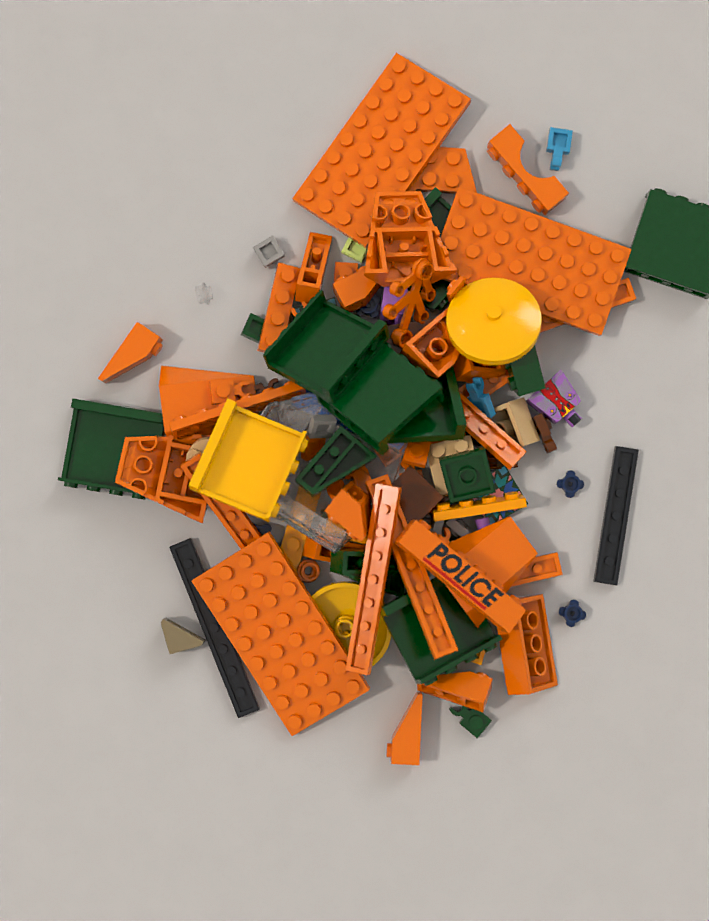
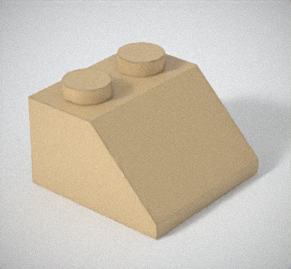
(516, 421)
(444, 449)

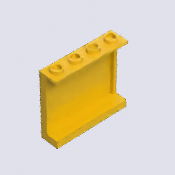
(248, 461)

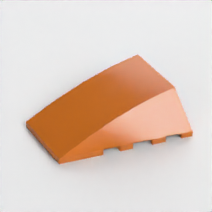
(400, 236)
(188, 391)
(153, 470)
(500, 552)

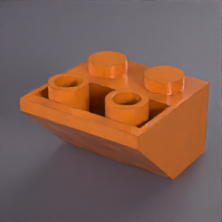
(351, 510)

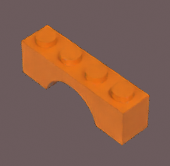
(544, 192)

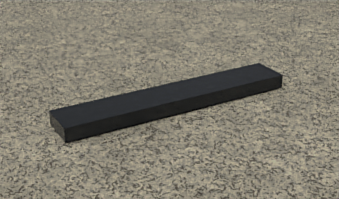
(615, 515)

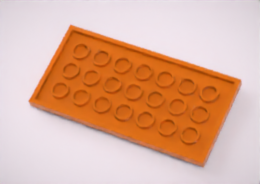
(381, 147)
(561, 266)
(280, 633)

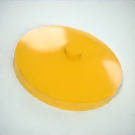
(493, 321)
(338, 606)

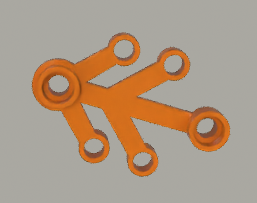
(421, 274)

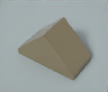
(178, 637)

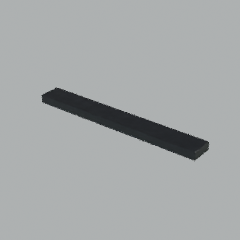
(220, 646)

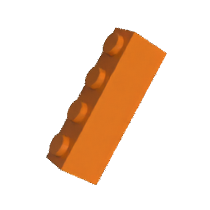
(528, 650)

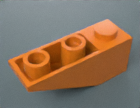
(354, 290)

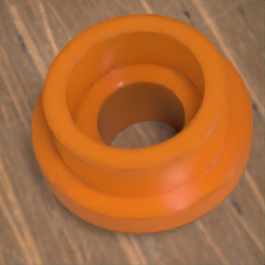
(315, 570)

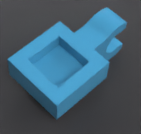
(558, 143)
(480, 400)

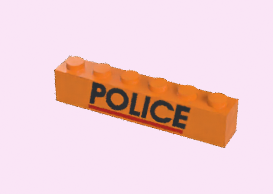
(460, 576)

